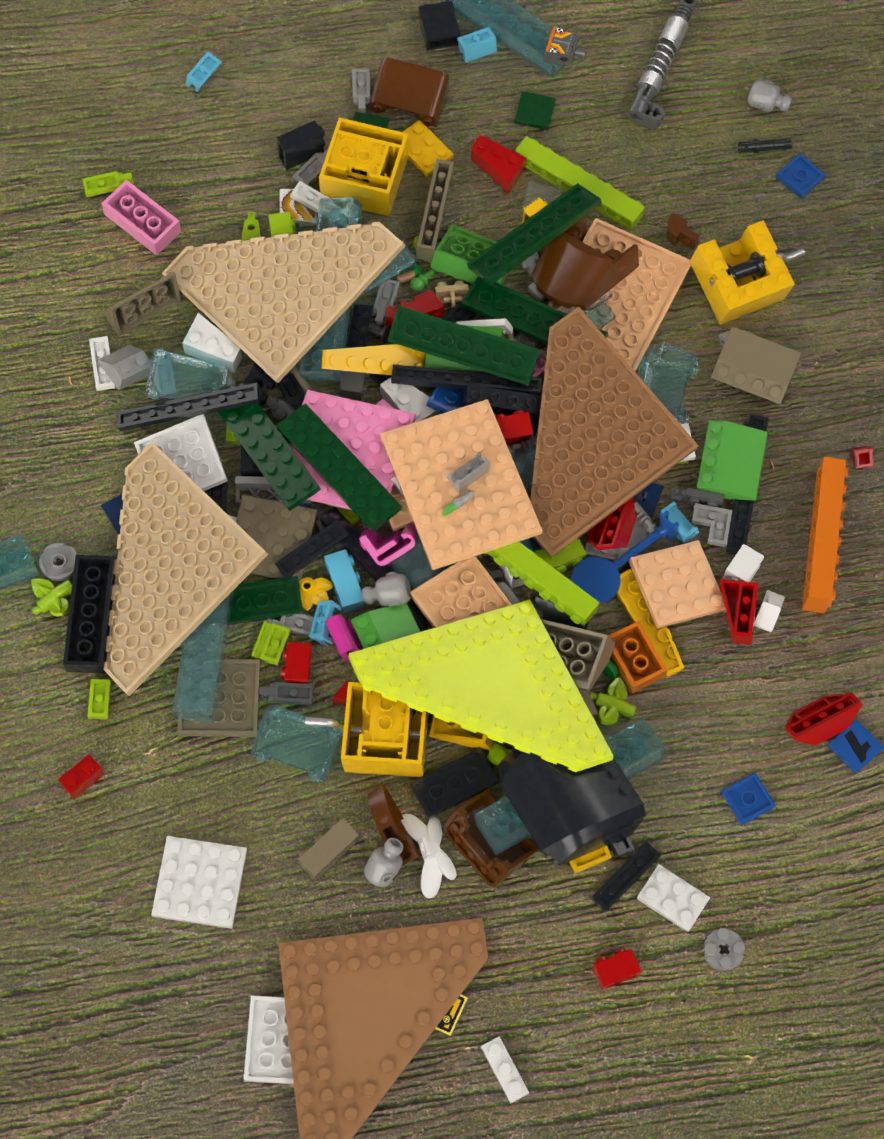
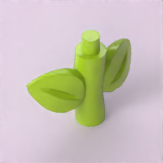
(51, 597)
(613, 702)

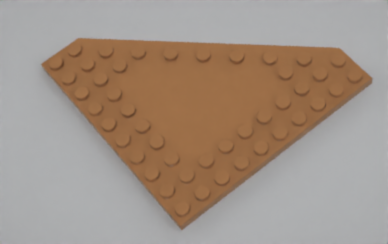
(596, 435)
(365, 1010)

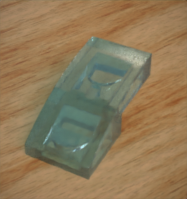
(601, 315)

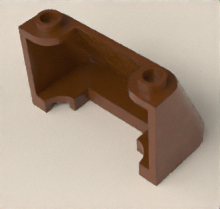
(410, 90)
(472, 845)

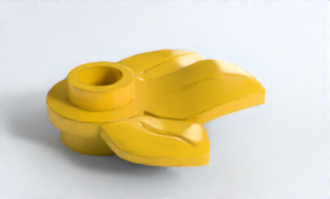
(315, 593)

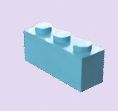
(344, 580)

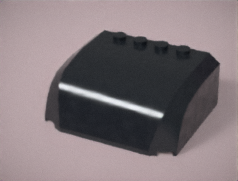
(569, 809)

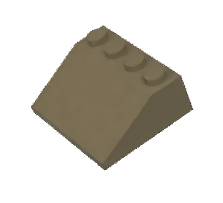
(143, 304)
(756, 365)
(582, 652)

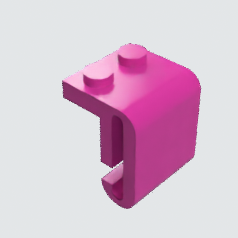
(388, 549)
(343, 636)

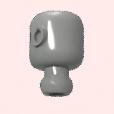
(767, 96)
(388, 590)
(384, 863)

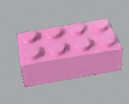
(141, 217)

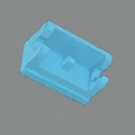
(477, 44)
(203, 71)
(686, 530)
(319, 629)

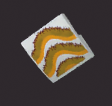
(298, 211)

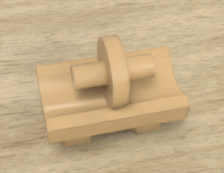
(451, 293)

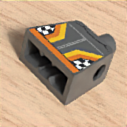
(563, 47)

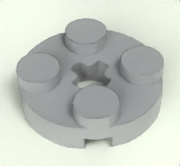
(49, 557)
(712, 951)

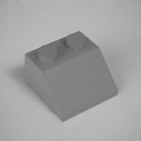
(126, 366)

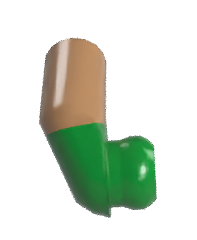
(408, 276)

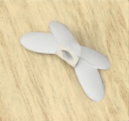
(435, 858)

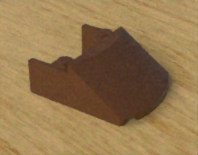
(578, 274)

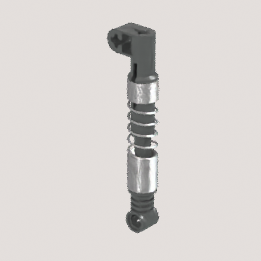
(655, 75)

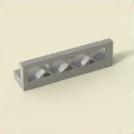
(257, 484)

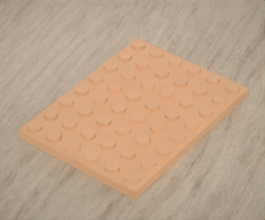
(643, 295)
(423, 458)

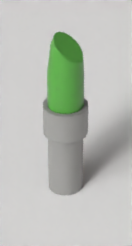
(457, 503)

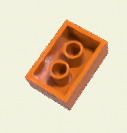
(636, 658)

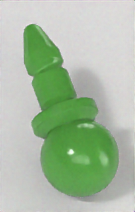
(418, 283)

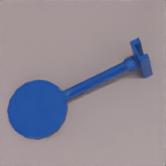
(601, 577)

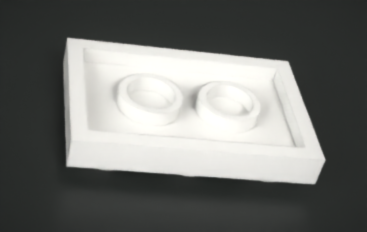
(673, 898)

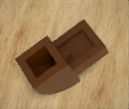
(677, 231)

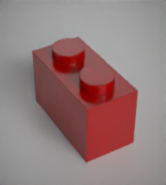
(297, 663)
(81, 776)
(616, 968)

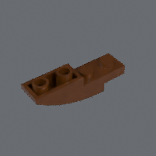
(389, 822)

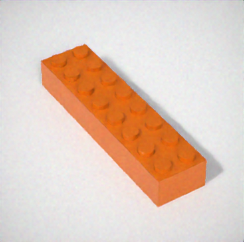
(824, 535)

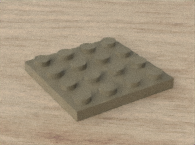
(275, 531)
(236, 703)

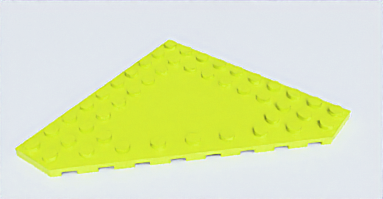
(491, 678)

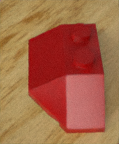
(615, 529)
(823, 718)

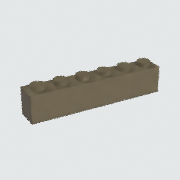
(434, 210)

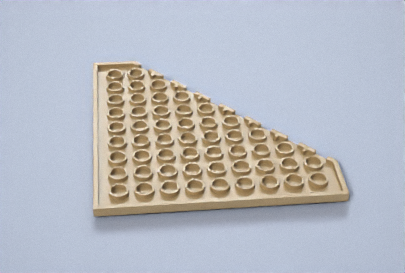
(283, 289)
(171, 566)

